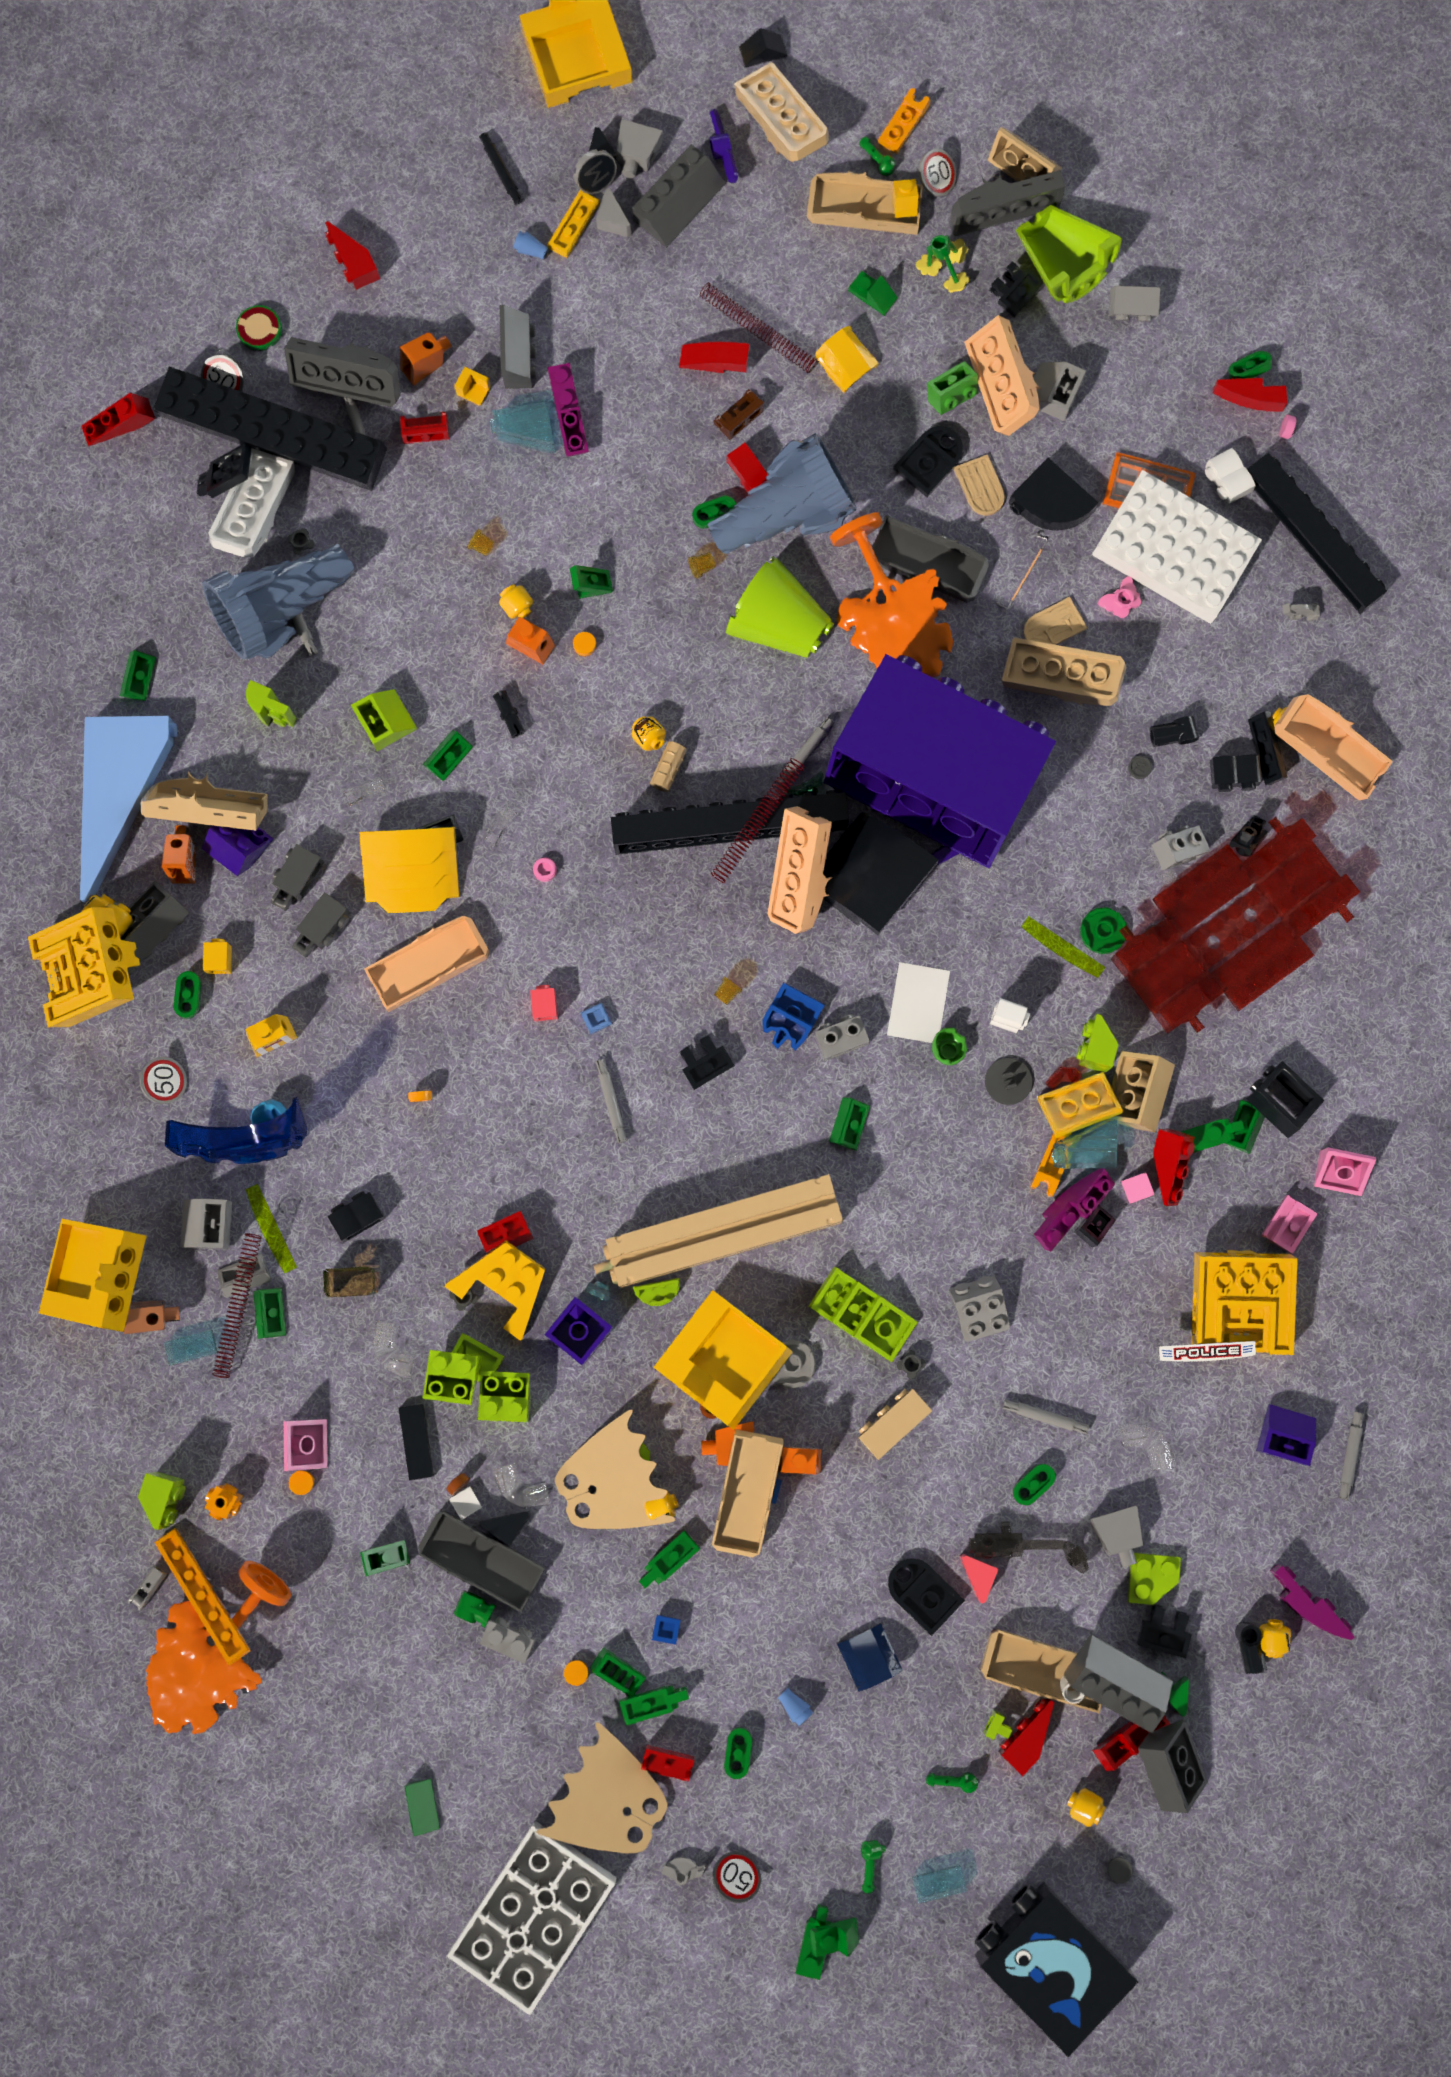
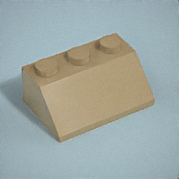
(1019, 158)
(1141, 1089)

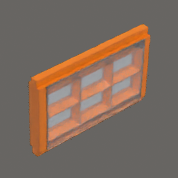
(1127, 469)

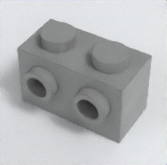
(1134, 302)
(1180, 847)
(841, 1037)
(508, 1640)

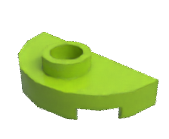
(658, 1293)

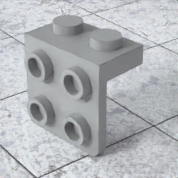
(980, 1308)

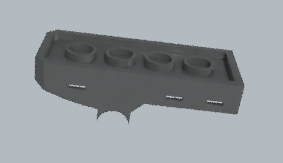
(1005, 202)
(343, 371)
(913, 551)
(480, 1560)

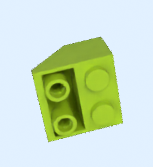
(383, 718)
(1099, 1046)
(451, 1377)
(504, 1396)
(159, 1498)

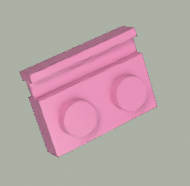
(1289, 1224)

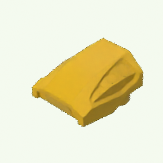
(845, 358)

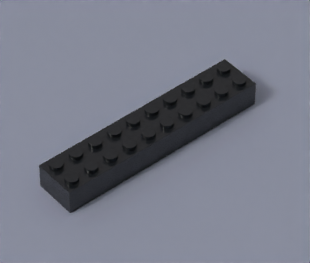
(270, 428)
(718, 822)

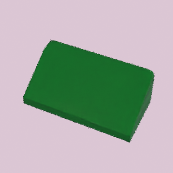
(137, 675)
(448, 755)
(1252, 1122)
(849, 1123)
(269, 1313)
(422, 1807)

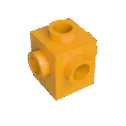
(231, 1498)

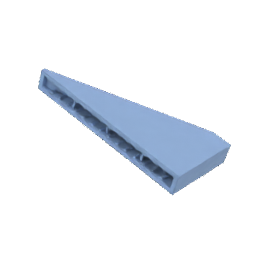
(118, 771)

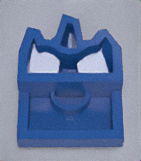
(791, 1016)

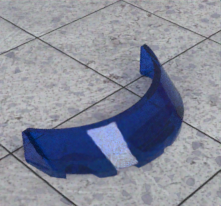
(242, 1143)

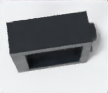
(1273, 1110)

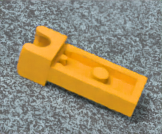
(903, 122)
(1046, 1171)

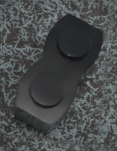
(1235, 772)
(356, 1216)

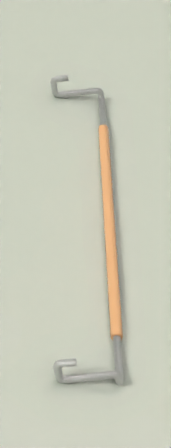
(1037, 534)

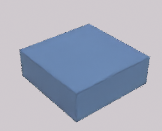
(596, 1018)

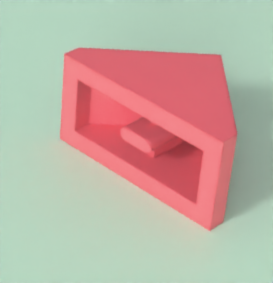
(980, 1575)

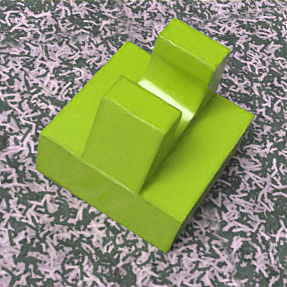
(996, 1726)

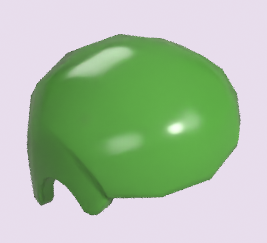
(949, 1046)

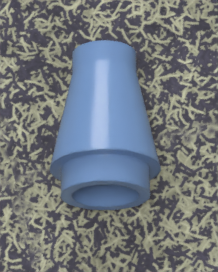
(528, 245)
(795, 1707)

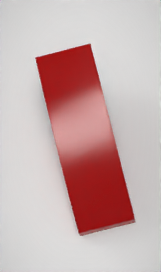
(715, 356)
(1252, 394)
(746, 467)
(1123, 1744)

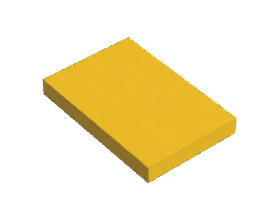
(1079, 1104)

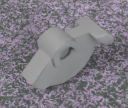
(1299, 611)
(683, 1869)

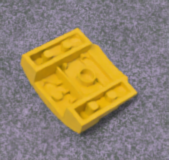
(410, 868)

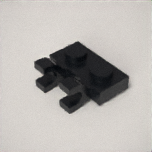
(1020, 293)
(709, 1066)
(1165, 1638)

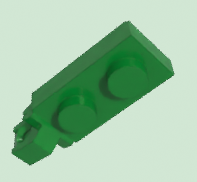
(1214, 1133)
(669, 1559)
(652, 1703)
(807, 1963)

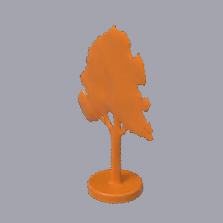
(907, 617)
(190, 1674)

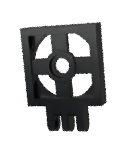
(218, 468)

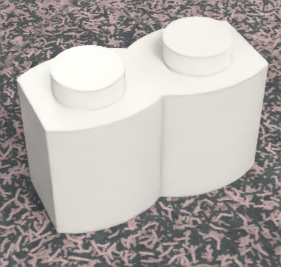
(1229, 476)
(1009, 1016)

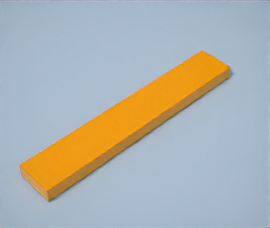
(202, 1596)

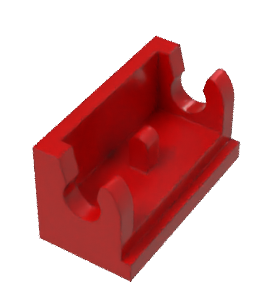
(424, 428)
(510, 1229)
(667, 1763)

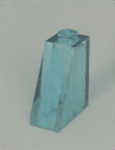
(524, 426)
(1088, 1147)

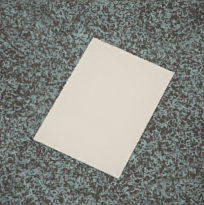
(918, 1002)

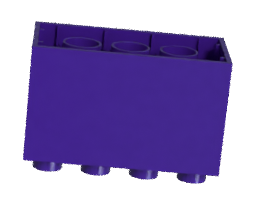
(956, 759)

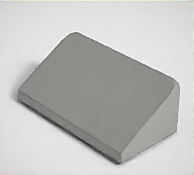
(227, 1275)

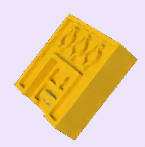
(575, 48)
(84, 966)
(92, 1275)
(1245, 1299)
(723, 1359)

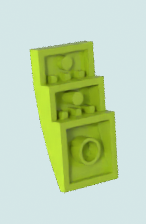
(862, 1314)

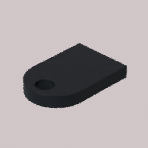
(929, 460)
(924, 1594)

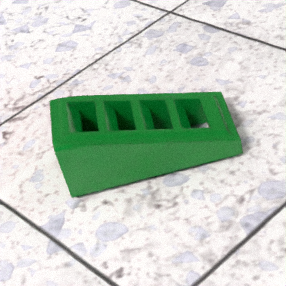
(600, 1660)

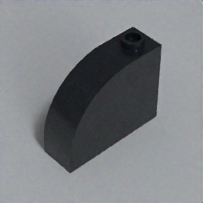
(1052, 499)

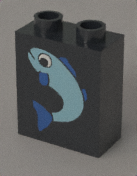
(1053, 1966)

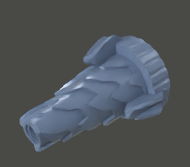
(798, 491)
(257, 604)

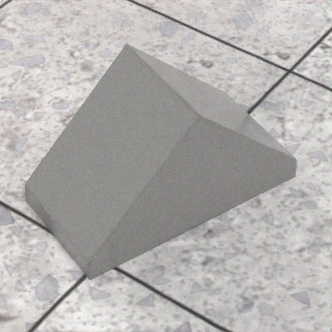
(611, 217)

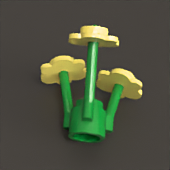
(952, 252)

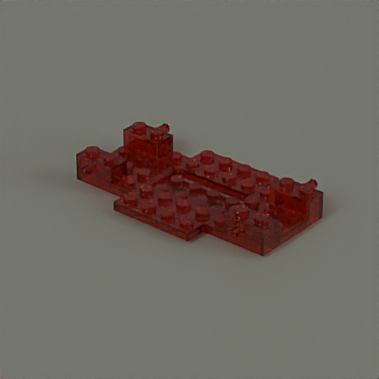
(1290, 883)

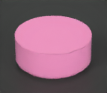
(1288, 426)
(544, 869)

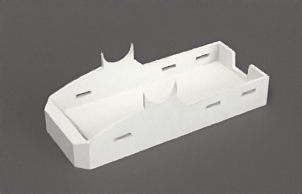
(252, 506)

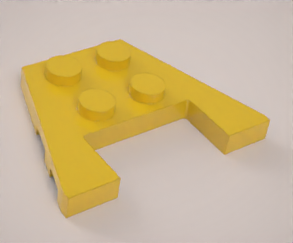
(510, 1276)

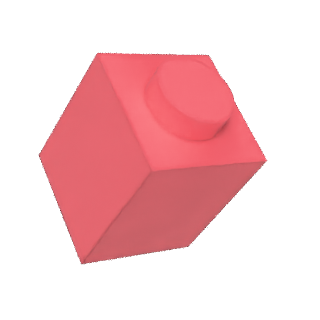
(544, 1003)

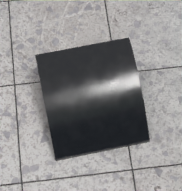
(874, 872)

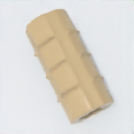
(668, 766)

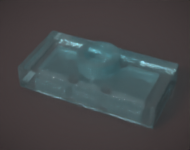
(599, 1290)
(190, 1347)
(939, 1883)

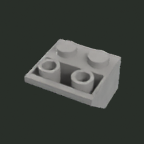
(1058, 387)
(206, 1223)

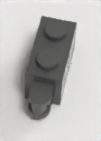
(295, 876)
(321, 925)

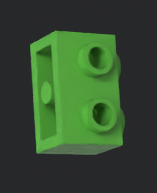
(952, 388)

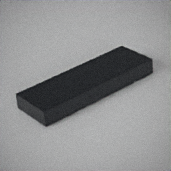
(1267, 747)
(416, 1442)

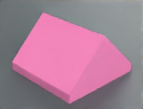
(1343, 1171)
(305, 1444)

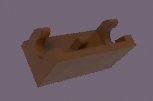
(739, 415)

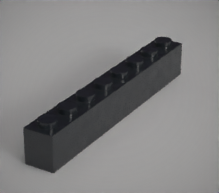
(1316, 534)

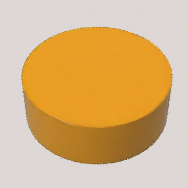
(584, 643)
(420, 1096)
(301, 1482)
(576, 1672)

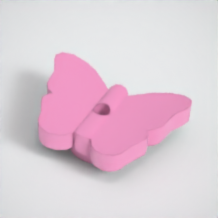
(1114, 603)

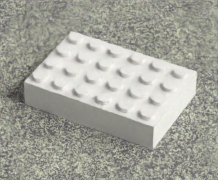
(1177, 547)
(532, 1918)

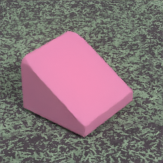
(1137, 1188)

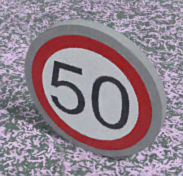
(937, 172)
(163, 1080)

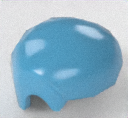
(266, 1111)

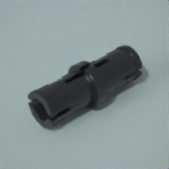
(508, 714)

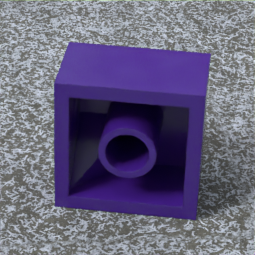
(579, 1331)

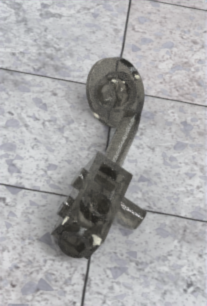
(1011, 1545)

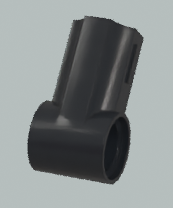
(1179, 731)
(1250, 1649)

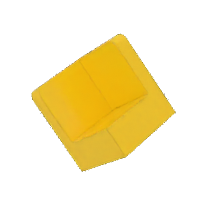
(472, 386)

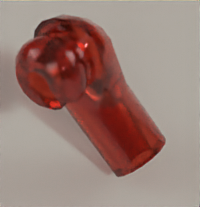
(1063, 1074)

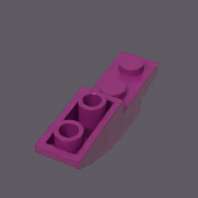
(568, 409)
(1074, 1203)
(1315, 1611)

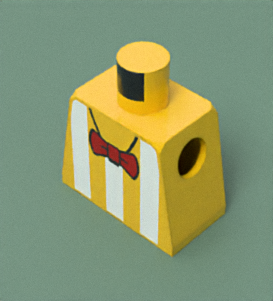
(270, 1034)

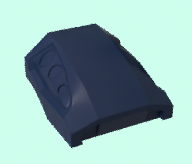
(870, 1658)

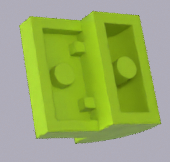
(267, 706)

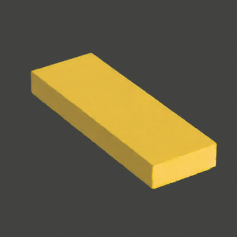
(573, 223)

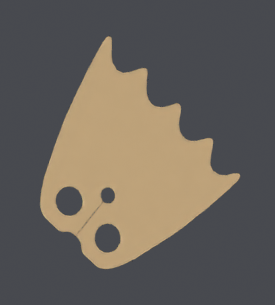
(620, 1476)
(599, 1793)

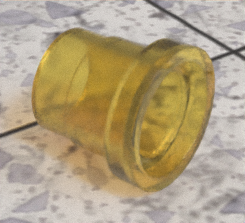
(480, 543)
(701, 564)
(727, 991)

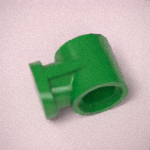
(473, 1609)

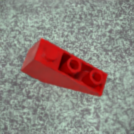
(355, 257)
(118, 419)
(1171, 1160)
(1026, 1744)

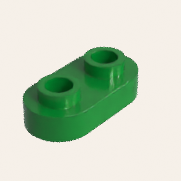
(1251, 365)
(712, 510)
(187, 995)
(1033, 1484)
(738, 1752)

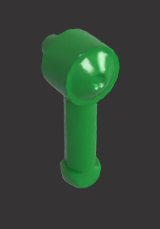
(886, 163)
(967, 1781)
(870, 1852)

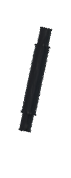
(501, 168)

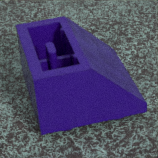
(236, 847)
(1288, 1435)

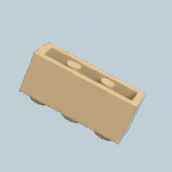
(893, 1423)

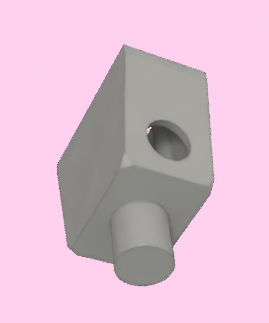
(637, 147)
(1119, 1533)

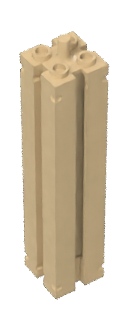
(721, 1232)

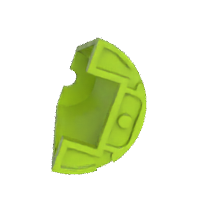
(1068, 252)
(779, 613)

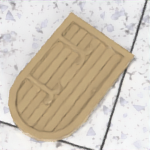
(981, 485)
(1055, 623)

